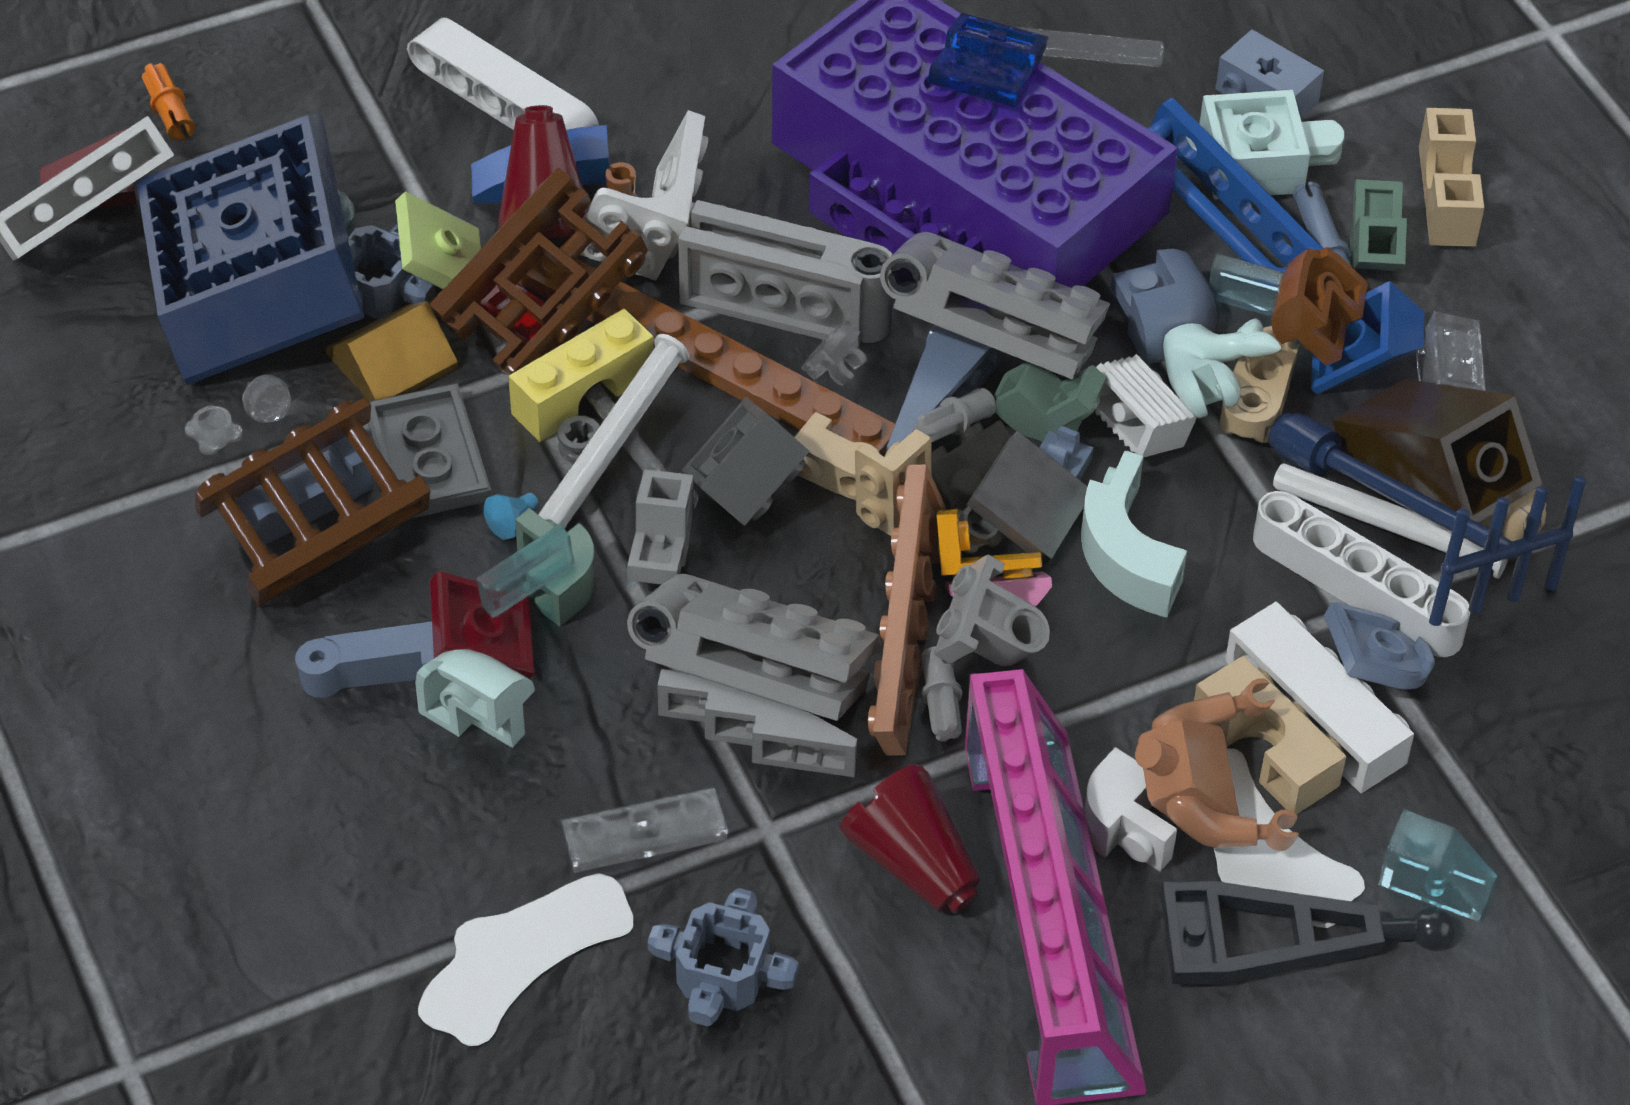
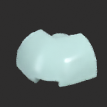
(476, 690)

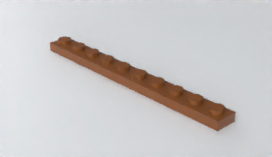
(729, 363)

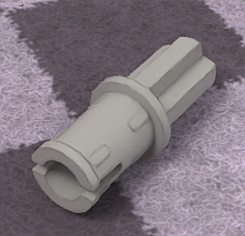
(956, 414)
(941, 696)

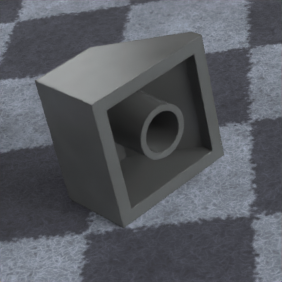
(746, 462)

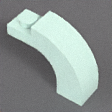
(1121, 556)

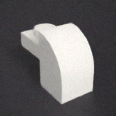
(1121, 816)

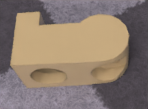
(829, 456)

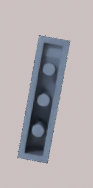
(947, 369)

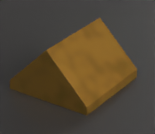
(395, 353)

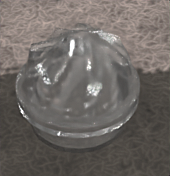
(266, 399)

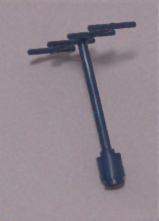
(1320, 450)

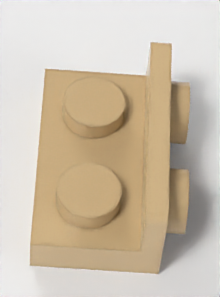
(880, 476)

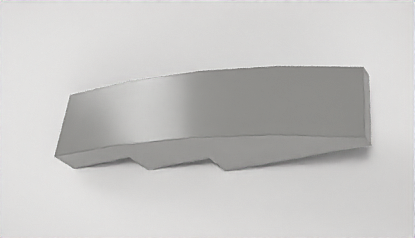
(775, 730)

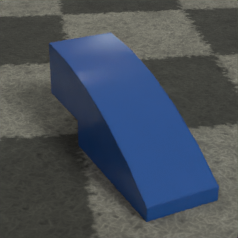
(589, 151)

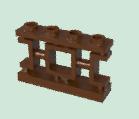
(516, 250)

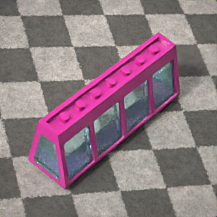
(1056, 891)

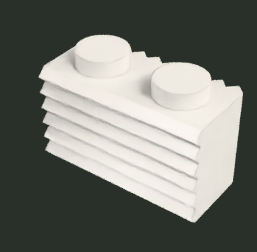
(1142, 408)

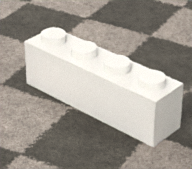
(82, 187)
(1336, 703)

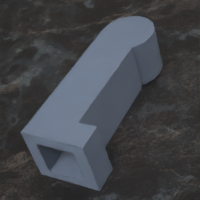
(306, 491)
(364, 658)

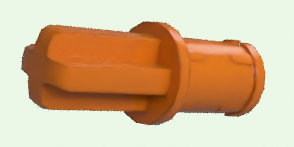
(167, 101)

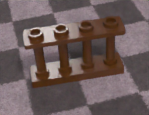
(313, 548)

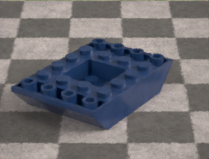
(255, 283)

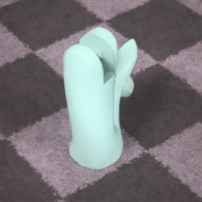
(1197, 357)

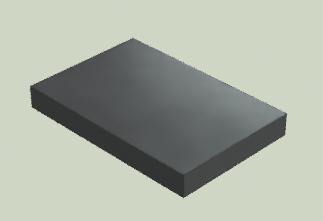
(431, 438)

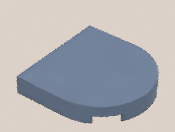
(1376, 649)

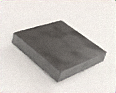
(1029, 497)

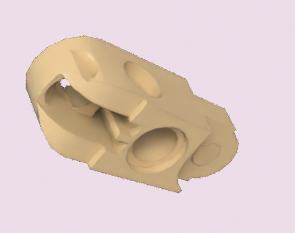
(1263, 392)

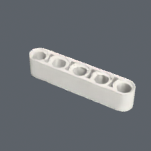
(490, 76)
(1357, 570)

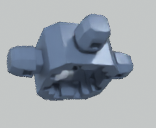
(382, 296)
(709, 988)

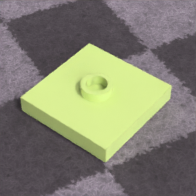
(433, 241)

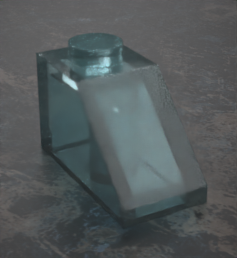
(1436, 866)

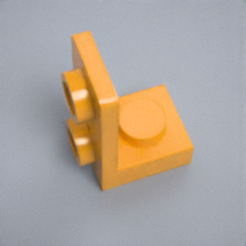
(955, 538)

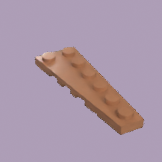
(907, 588)

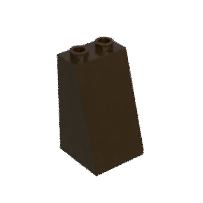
(1444, 443)

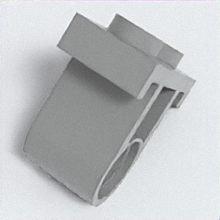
(986, 617)

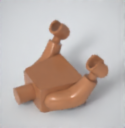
(1192, 777)

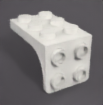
(670, 208)

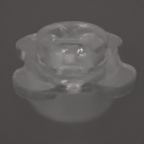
(213, 429)

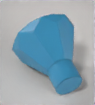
(502, 511)

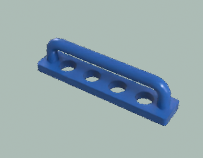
(1174, 124)

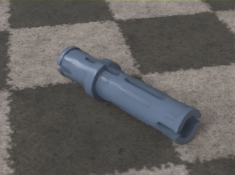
(1318, 219)

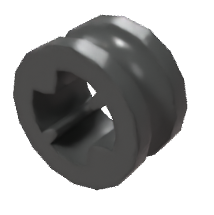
(571, 428)

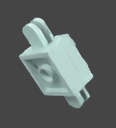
(1269, 138)

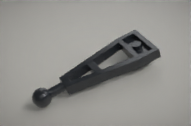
(1198, 942)

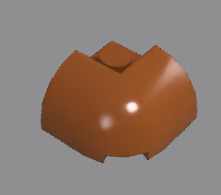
(1317, 302)

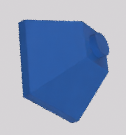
(1386, 332)

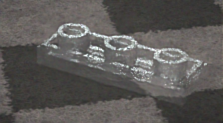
(644, 830)

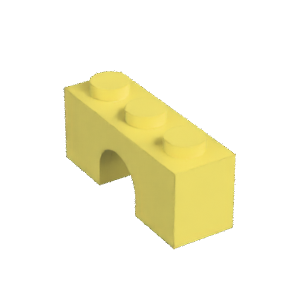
(553, 385)

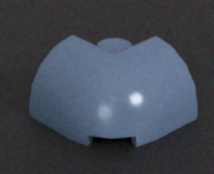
(1163, 298)

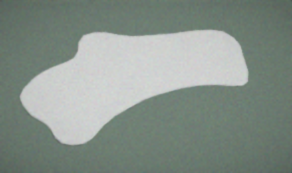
(1294, 870)
(509, 950)

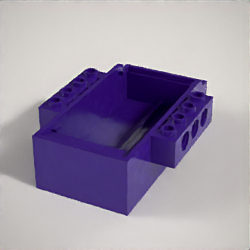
(891, 156)

